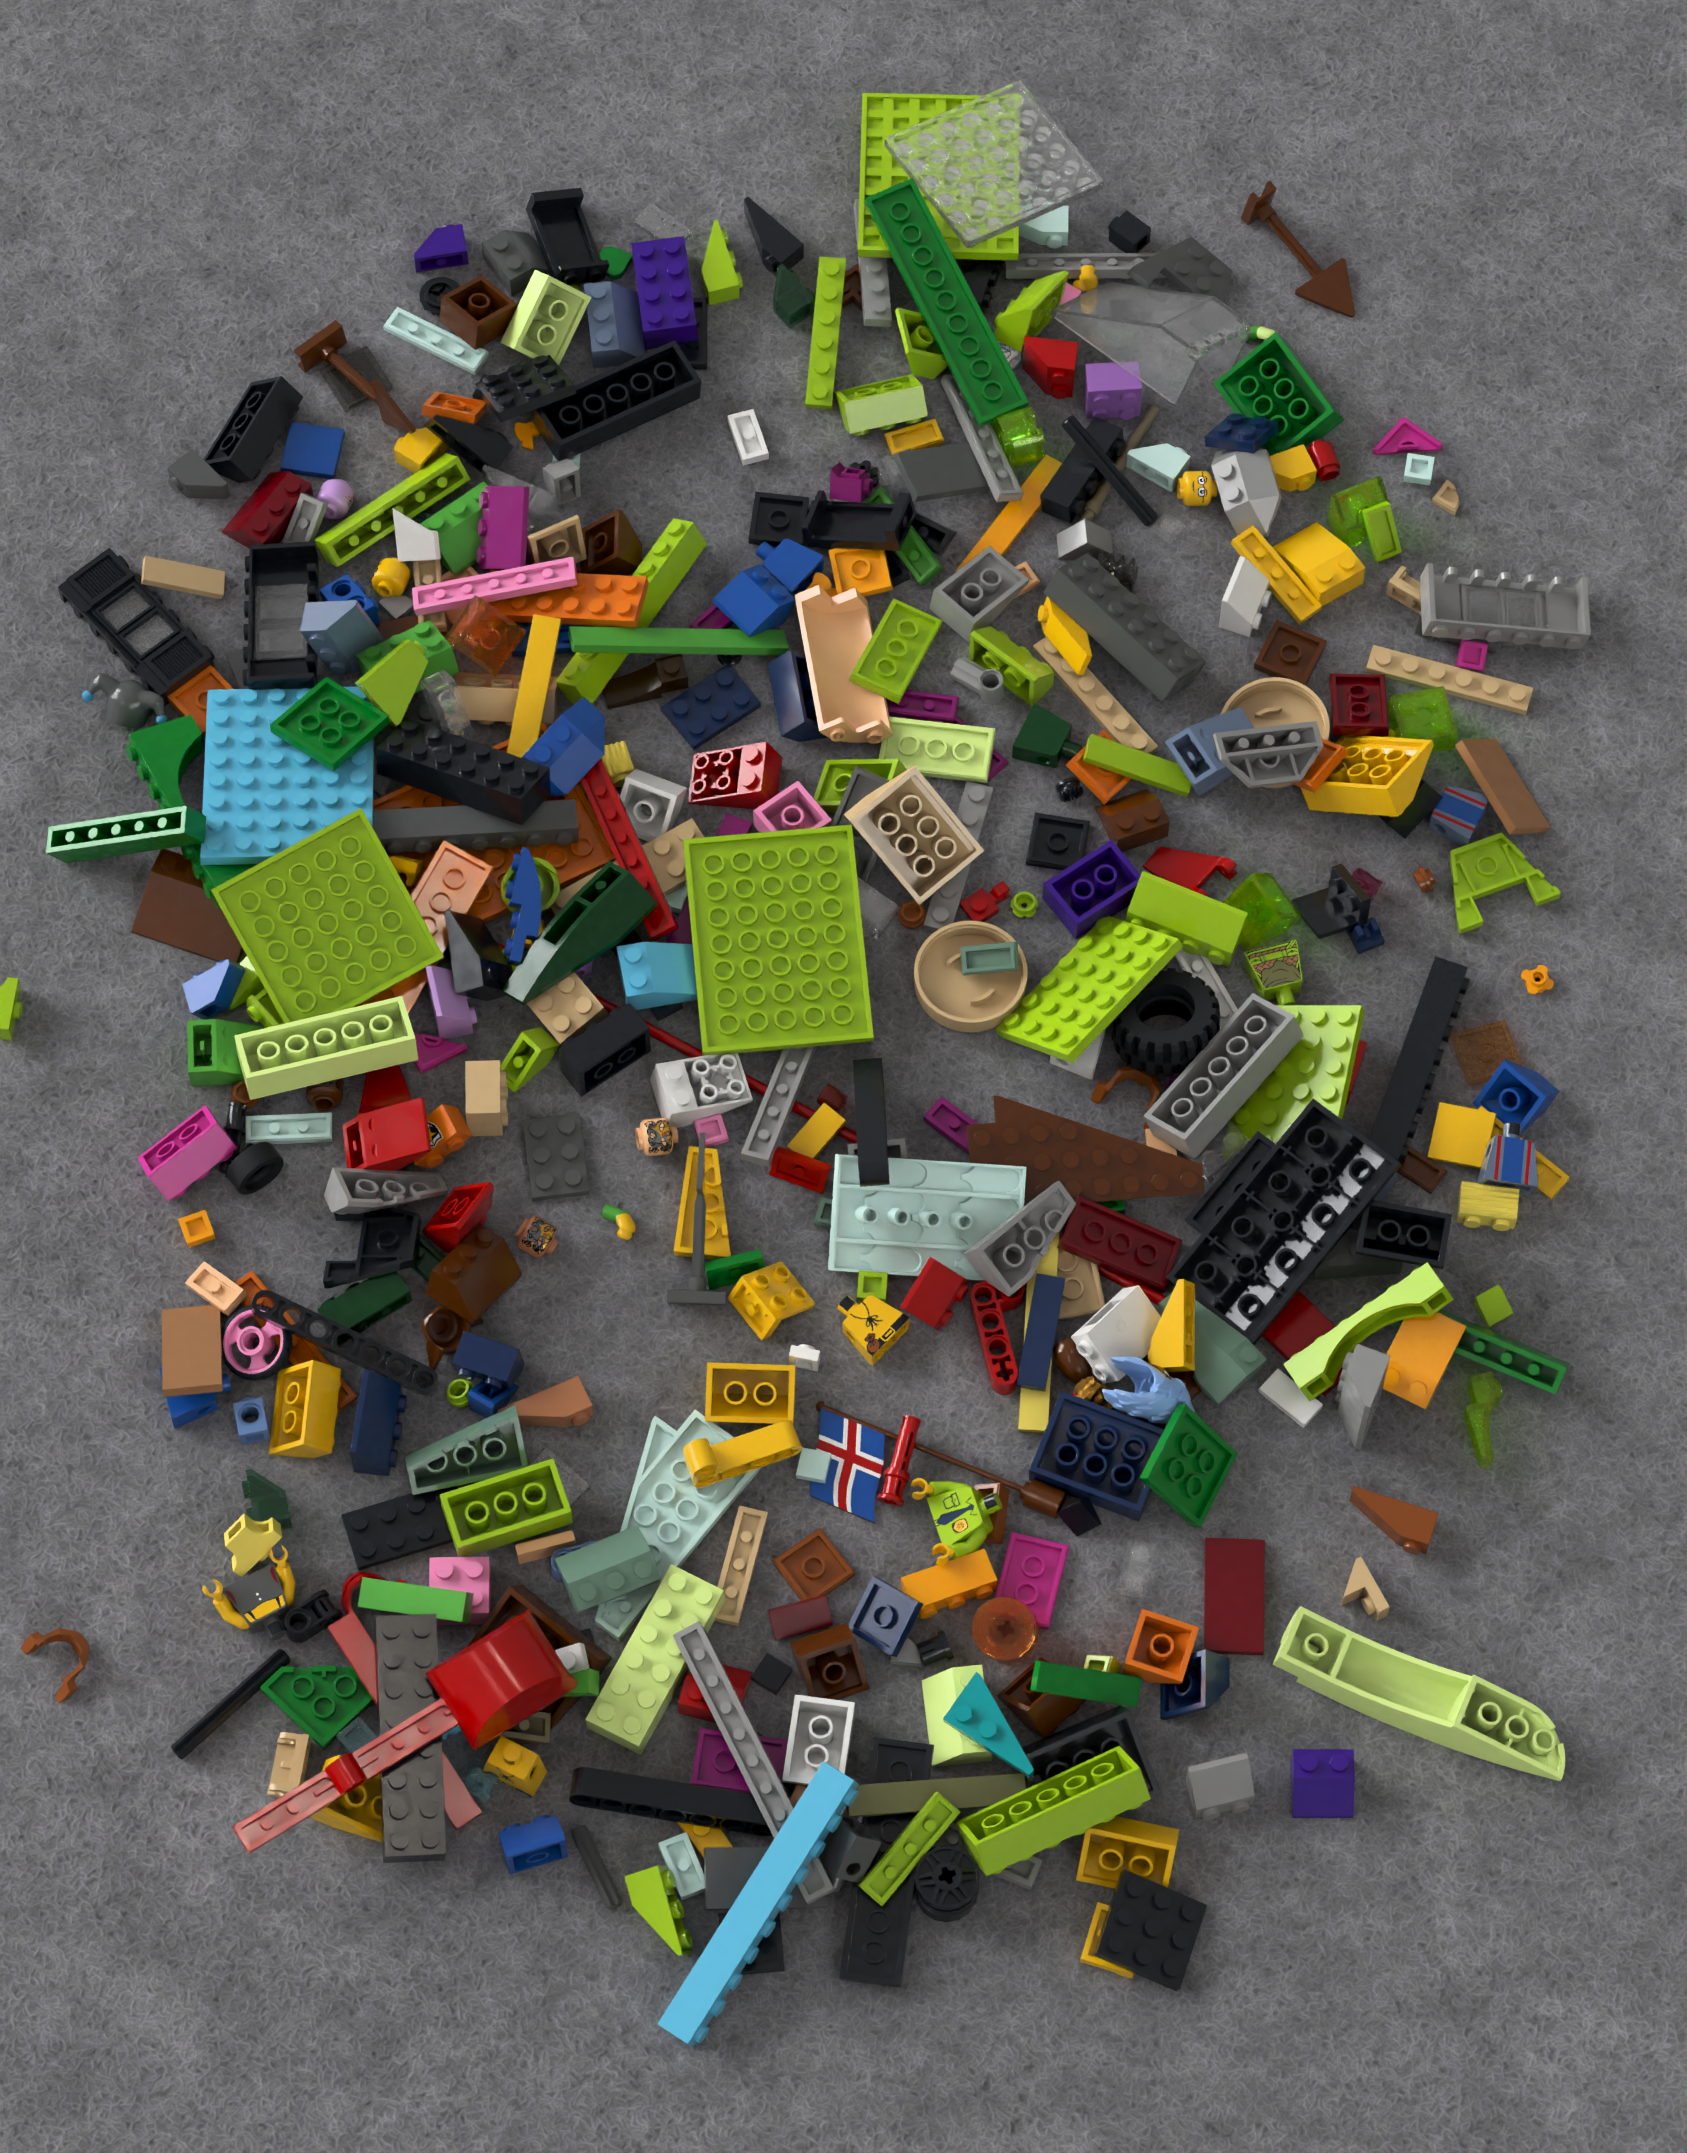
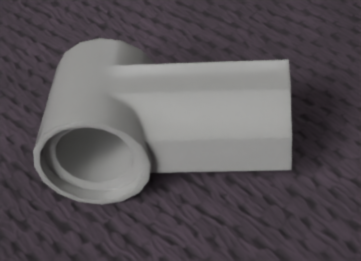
(978, 678)

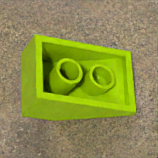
(838, 773)

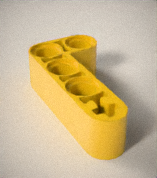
(740, 1454)

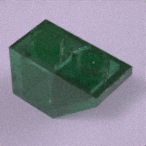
(791, 299)
(266, 1500)

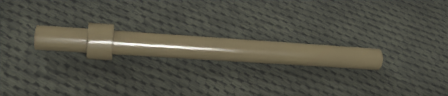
(1093, 506)

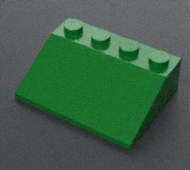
(1280, 388)

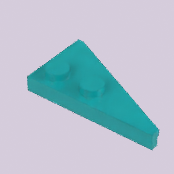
(982, 1721)

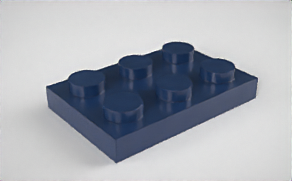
(711, 706)

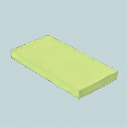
(941, 748)

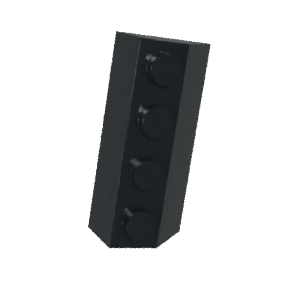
(253, 429)

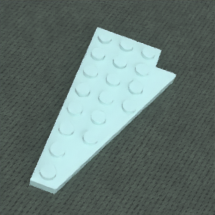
(669, 1510)

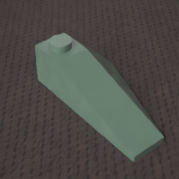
(1222, 1355)

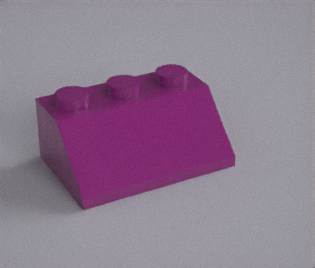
(503, 527)

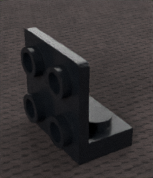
(1336, 907)

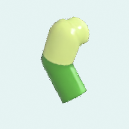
(1260, 332)

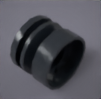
(943, 1900)

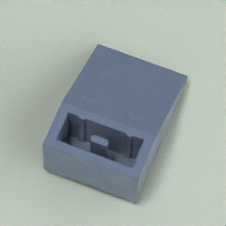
(1197, 752)

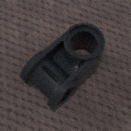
(315, 1613)

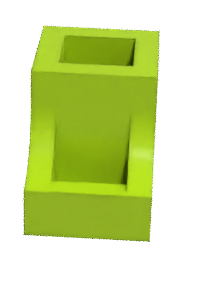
(10, 1007)

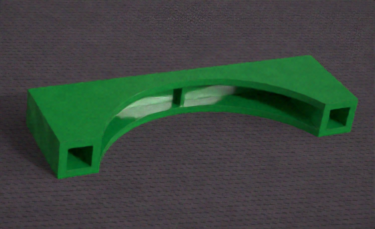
(161, 761)

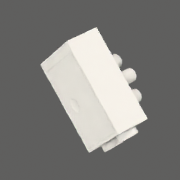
(1117, 1330)

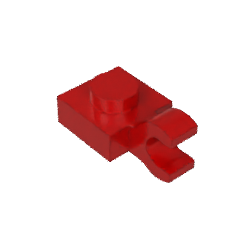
(983, 906)

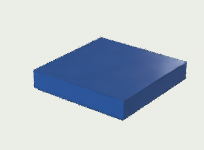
(312, 450)

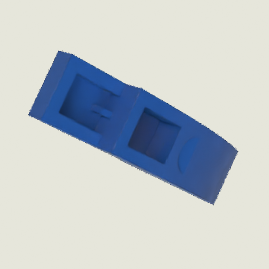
(526, 896)

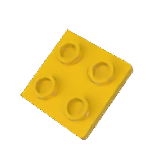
(769, 1297)

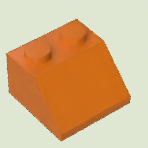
(1160, 1649)

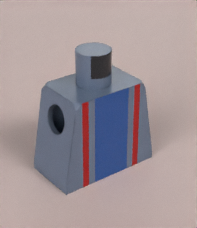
(1458, 814)
(1510, 1161)

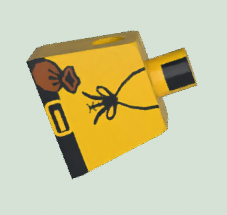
(872, 1326)
(514, 1765)

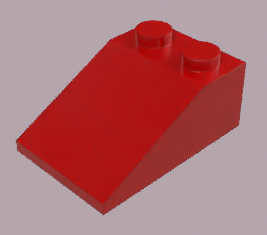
(459, 1215)

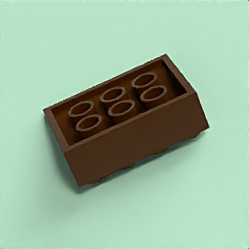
(180, 913)
(556, 1629)

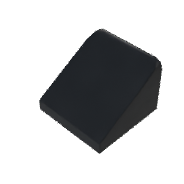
(1080, 1516)

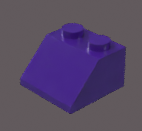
(1322, 1783)

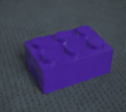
(1091, 889)

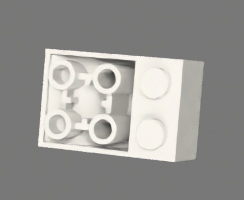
(699, 1087)

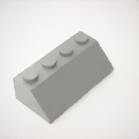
(1360, 1390)

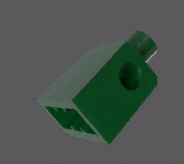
(1044, 739)

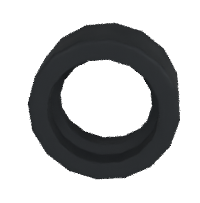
(255, 1168)

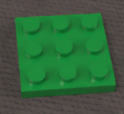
(329, 724)
(1188, 1465)

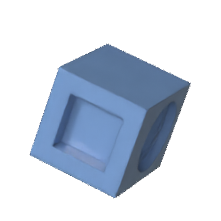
(254, 1431)

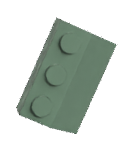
(608, 1569)

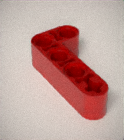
(997, 1337)

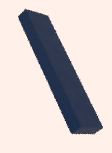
(1040, 1332)

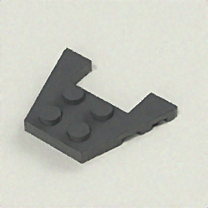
(1188, 267)

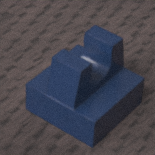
(1366, 936)

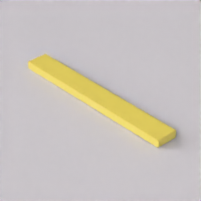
(1035, 1403)

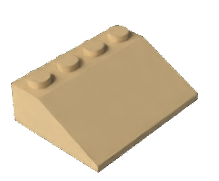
(914, 833)

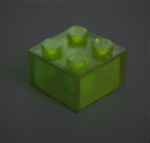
(1424, 716)

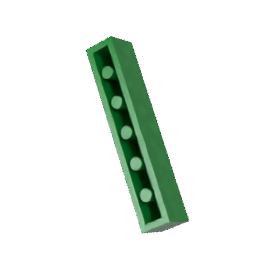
(126, 834)
(1508, 1356)

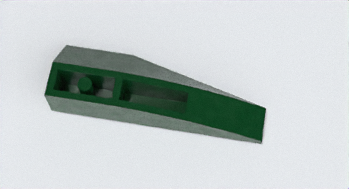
(581, 931)

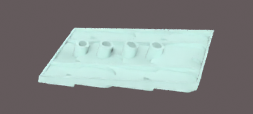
(922, 1214)

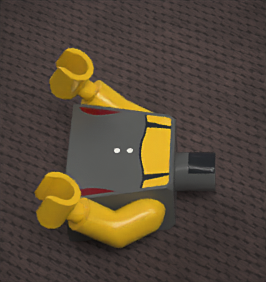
(258, 1599)

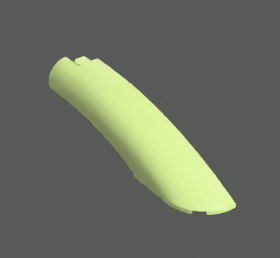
(1420, 1696)

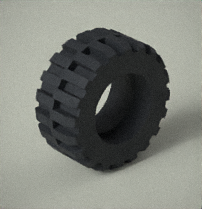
(1174, 1049)

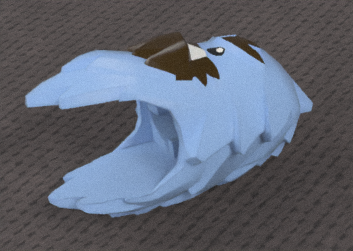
(1154, 1393)

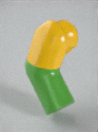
(623, 1220)

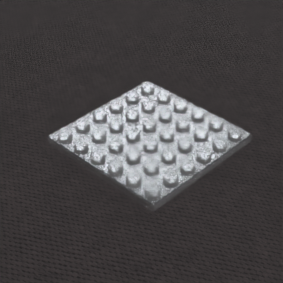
(993, 163)

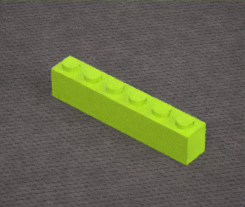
(377, 519)

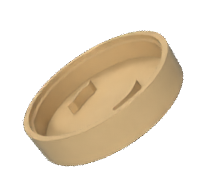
(1279, 702)
(968, 1001)

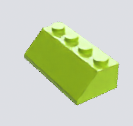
(1198, 921)

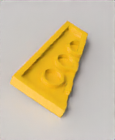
(715, 1225)

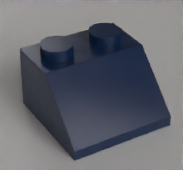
(488, 1361)

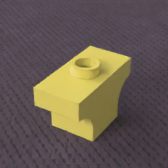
(251, 1542)

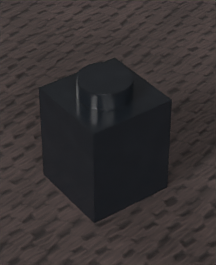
(1129, 233)

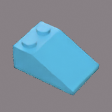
(657, 973)

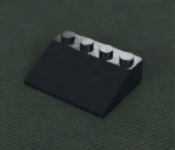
(1085, 1741)

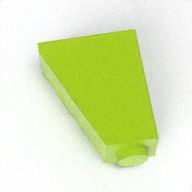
(395, 679)

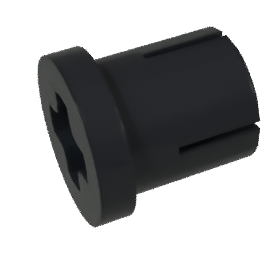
(939, 1646)

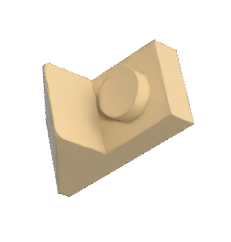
(1363, 1584)

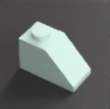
(1159, 464)

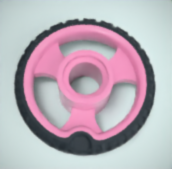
(259, 1368)

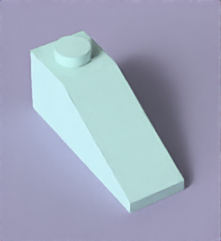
(1048, 229)

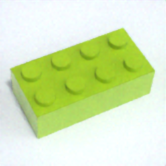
(506, 1508)

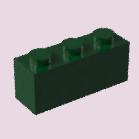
(366, 1303)

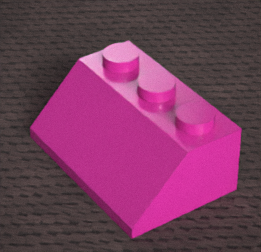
(187, 1153)

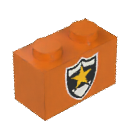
(446, 1133)

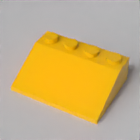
(1373, 777)

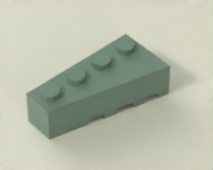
(469, 1455)

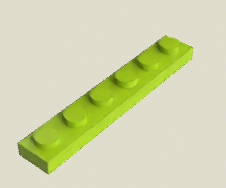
(825, 333)

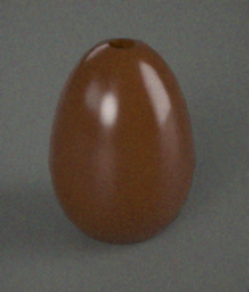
(1070, 1361)

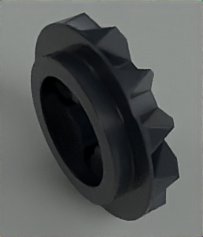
(435, 287)

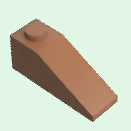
(556, 1406)

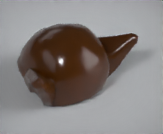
(443, 1333)

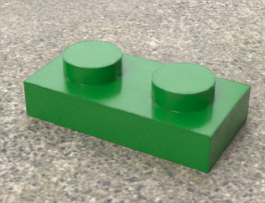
(730, 1269)

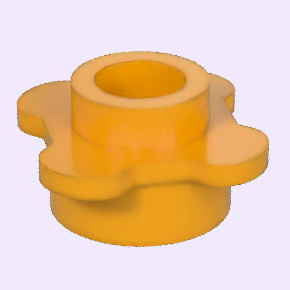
(1537, 987)

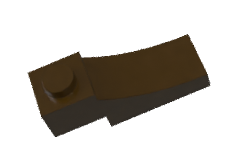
(648, 683)

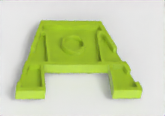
(1489, 868)

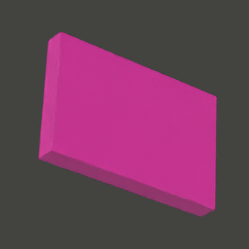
(1033, 1574)

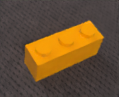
(951, 1583)

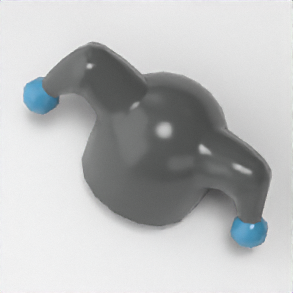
(126, 701)

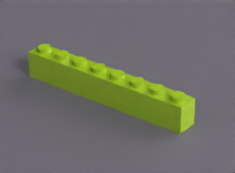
(664, 569)

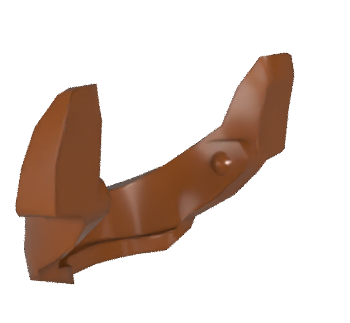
(1123, 1074)
(79, 1645)

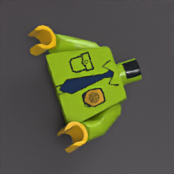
(959, 1516)

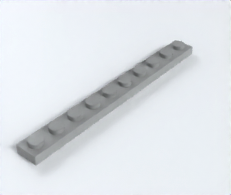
(745, 1745)

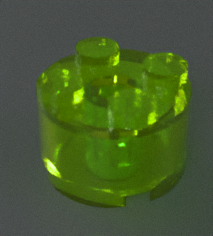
(1019, 436)

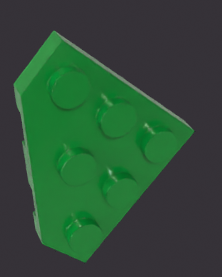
(318, 1699)

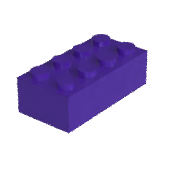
(664, 291)

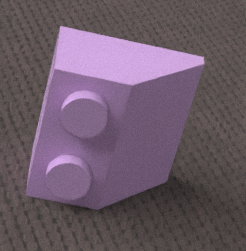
(450, 1010)

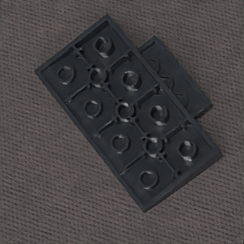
(1279, 1217)

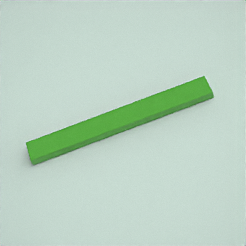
(676, 641)

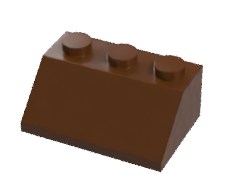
(474, 1274)

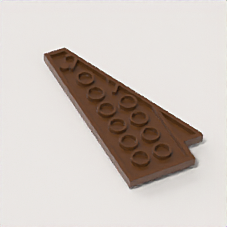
(1078, 1156)

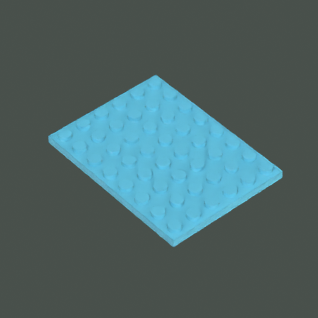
(264, 790)

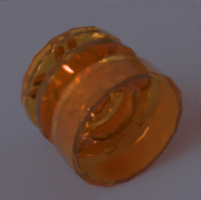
(991, 1640)

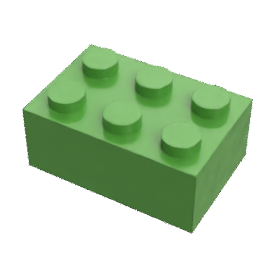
(437, 649)

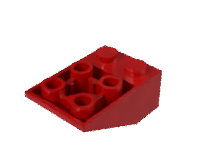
(735, 776)
(387, 1137)

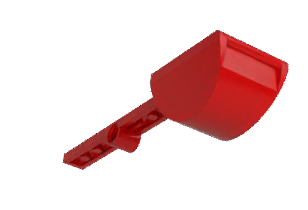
(480, 1690)

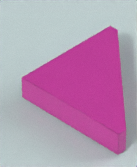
(1406, 438)
(435, 1051)

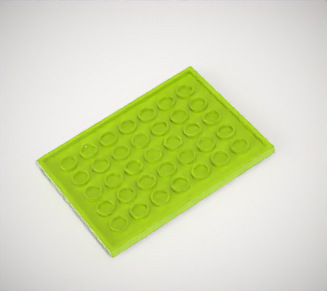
(777, 940)

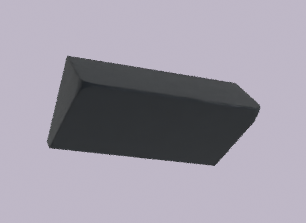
(934, 534)

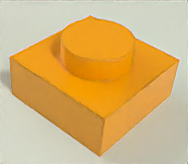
(196, 1228)

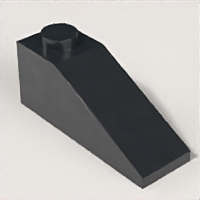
(772, 239)
(472, 442)

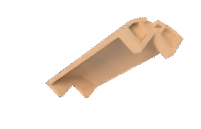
(833, 640)

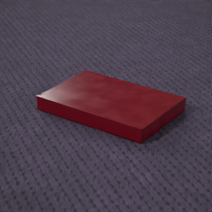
(1358, 704)

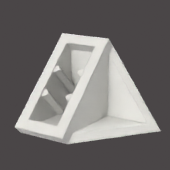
(414, 540)

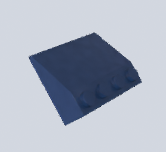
(1096, 1455)

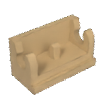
(1405, 589)
(289, 1763)

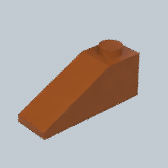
(1402, 1522)

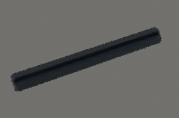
(1109, 470)
(229, 1704)

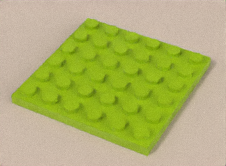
(328, 921)

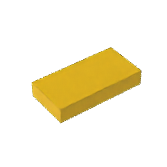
(916, 437)
(817, 1132)

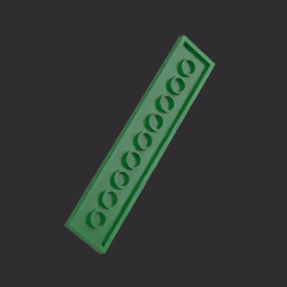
(946, 302)

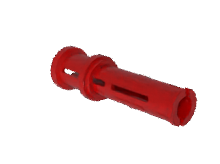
(897, 1473)

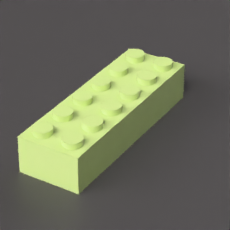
(326, 1047)
(652, 1661)

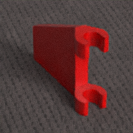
(1188, 868)
(383, 1089)

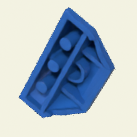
(570, 746)

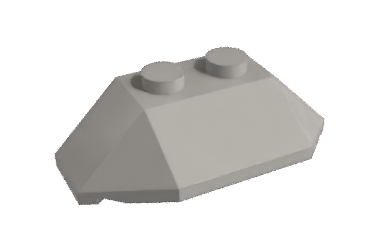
(1247, 489)
(1270, 753)

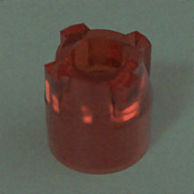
(832, 1097)

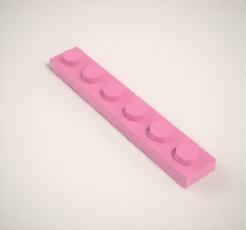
(495, 586)

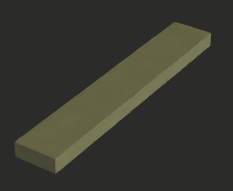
(913, 1795)

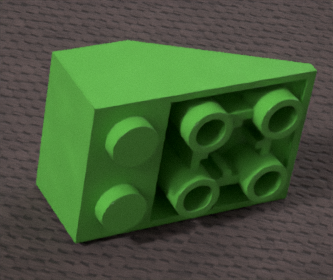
(213, 1051)

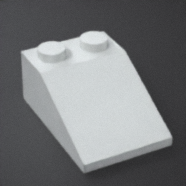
(817, 1734)

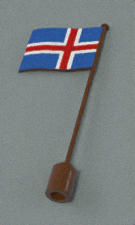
(859, 1462)

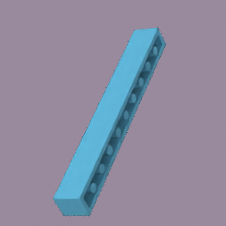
(759, 1904)

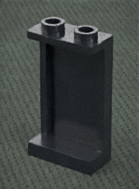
(565, 236)
(858, 524)

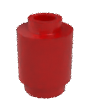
(1324, 460)

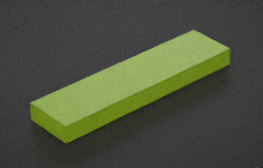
(1136, 765)
(909, 1848)

